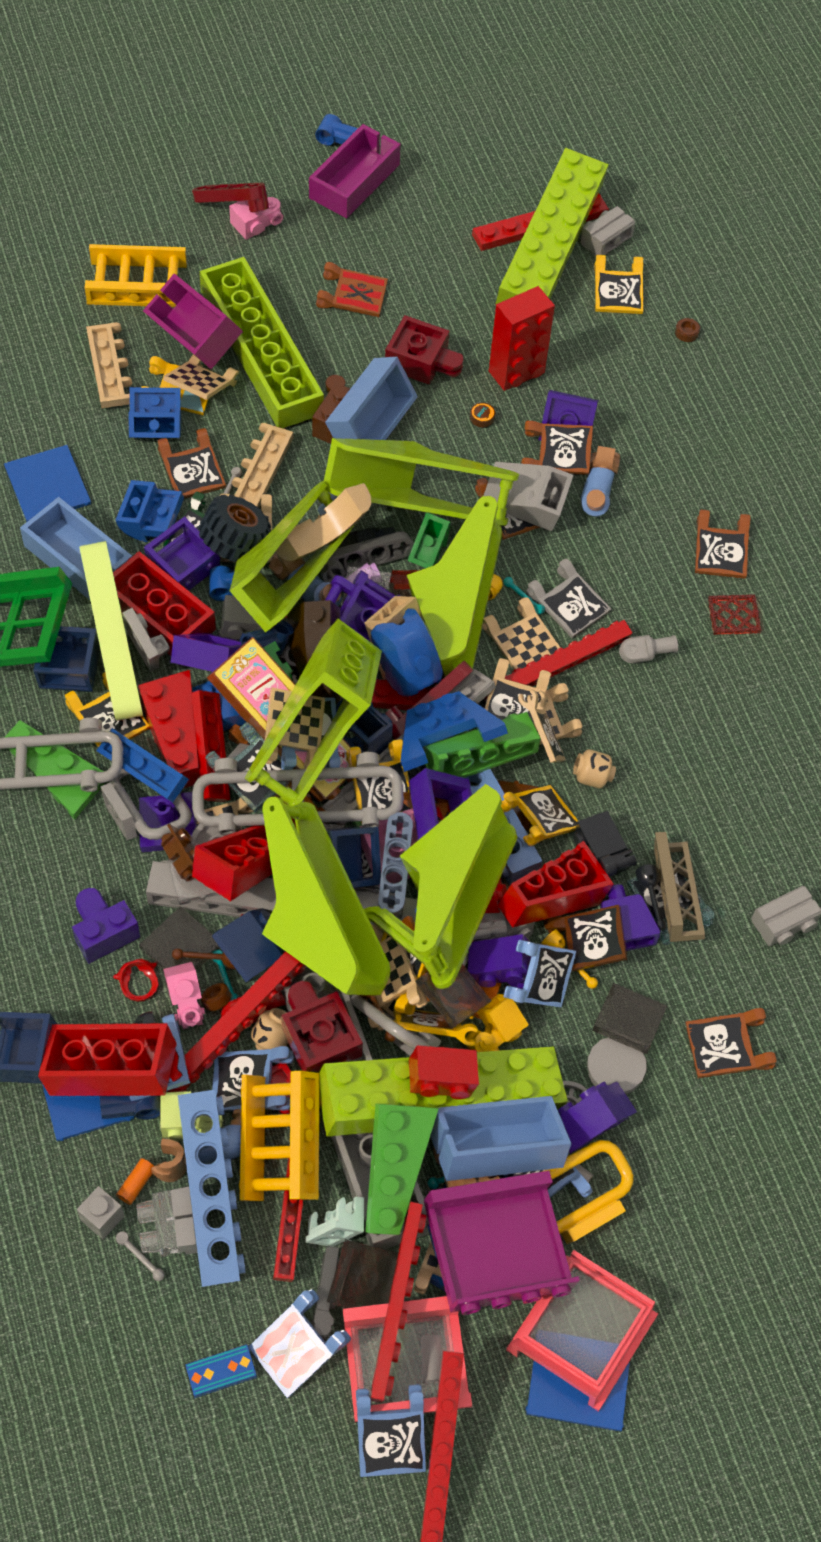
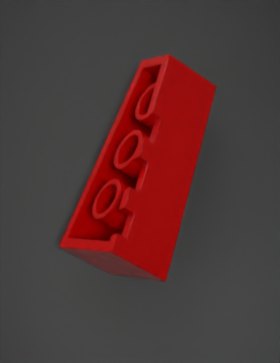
(171, 721)
(233, 862)
(558, 888)

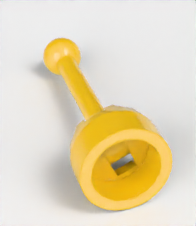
(556, 939)

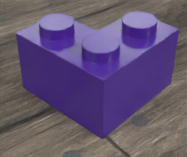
(498, 961)
(596, 1113)

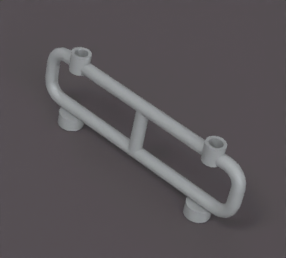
(89, 732)
(366, 767)

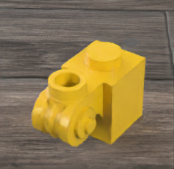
(502, 1024)

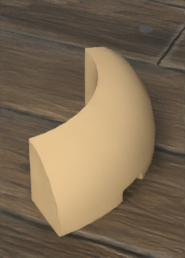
(339, 518)

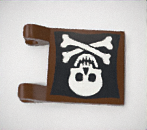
(593, 935)

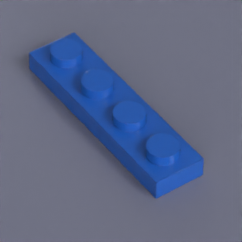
(147, 768)

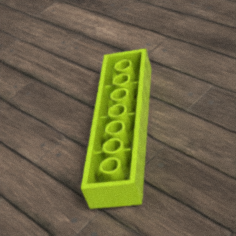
(554, 226)
(264, 345)
(353, 1088)

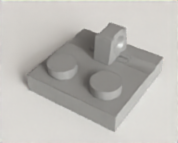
(149, 648)

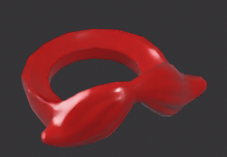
(124, 978)

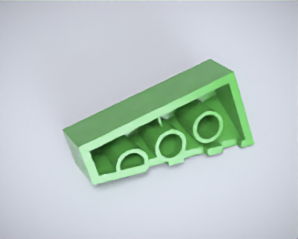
(469, 754)

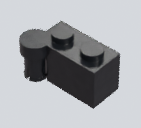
(605, 843)

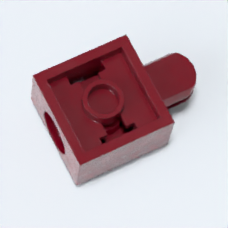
(423, 350)
(317, 1027)

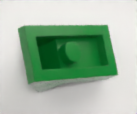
(429, 541)

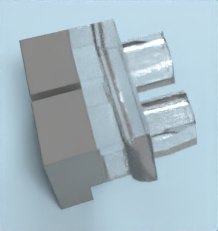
(172, 1220)

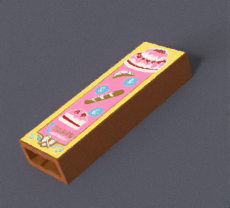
(246, 685)

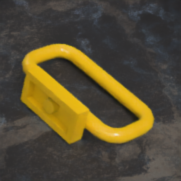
(603, 1207)

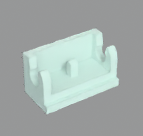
(338, 1224)

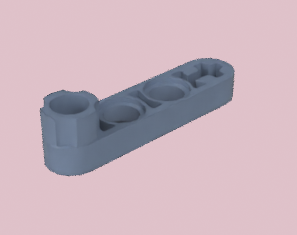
(393, 864)

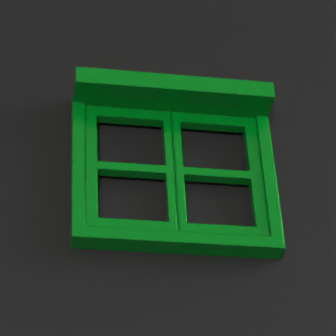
(28, 585)

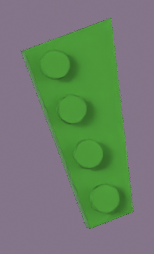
(57, 761)
(396, 1159)

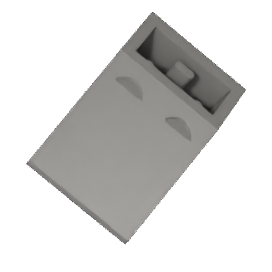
(535, 495)

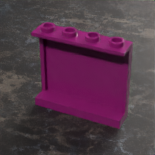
(498, 1242)

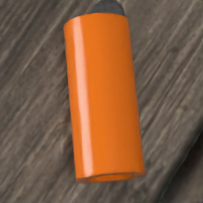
(135, 1181)

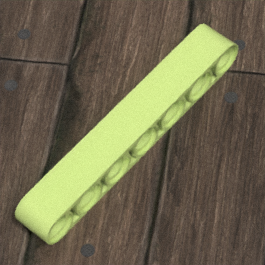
(111, 631)

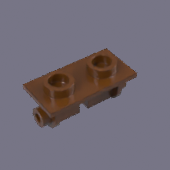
(179, 844)

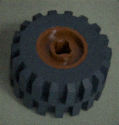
(233, 526)

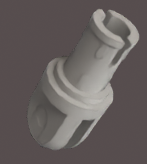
(645, 648)

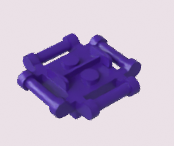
(362, 601)

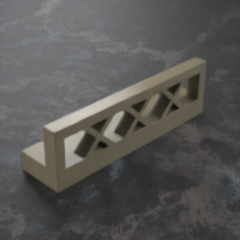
(672, 891)

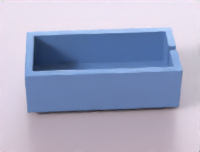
(373, 402)
(56, 538)
(500, 1138)

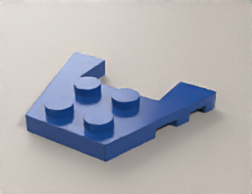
(442, 719)

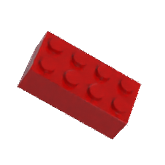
(521, 338)
(161, 600)
(108, 1059)

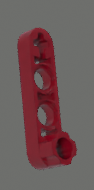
(253, 193)
(444, 687)

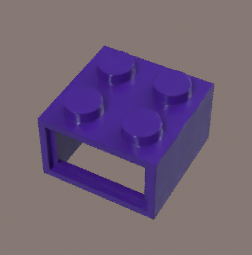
(185, 557)

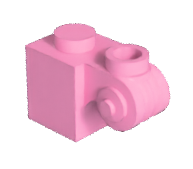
(254, 223)
(184, 992)

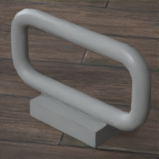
(129, 818)
(405, 1039)

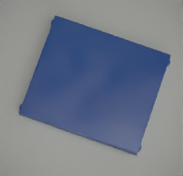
(44, 478)
(77, 1115)
(558, 1400)

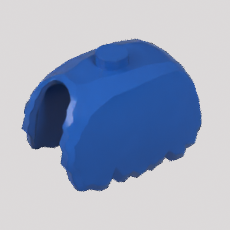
(408, 654)

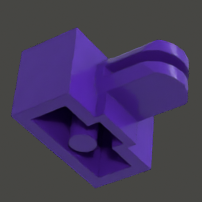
(102, 926)

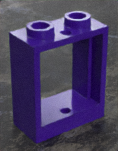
(202, 650)
(435, 784)

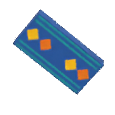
(221, 1371)

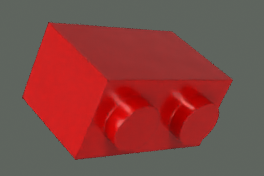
(443, 1071)

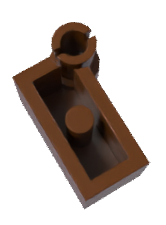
(336, 392)

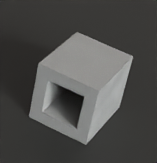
(100, 1212)

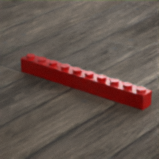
(573, 654)
(240, 1016)
(288, 1236)
(442, 1447)

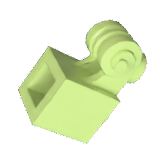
(171, 1120)

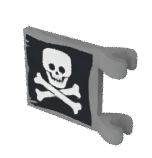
(571, 603)

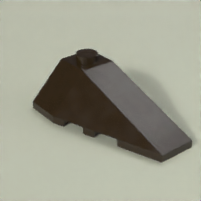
(309, 625)

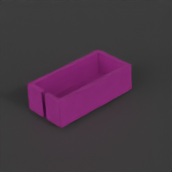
(354, 171)
(193, 321)

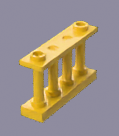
(125, 292)
(303, 1137)

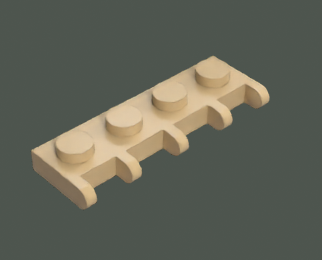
(107, 365)
(264, 464)

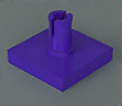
(568, 410)
(158, 812)

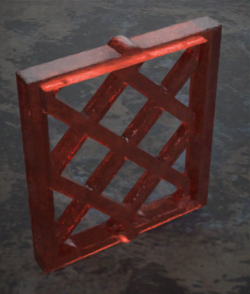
(733, 629)

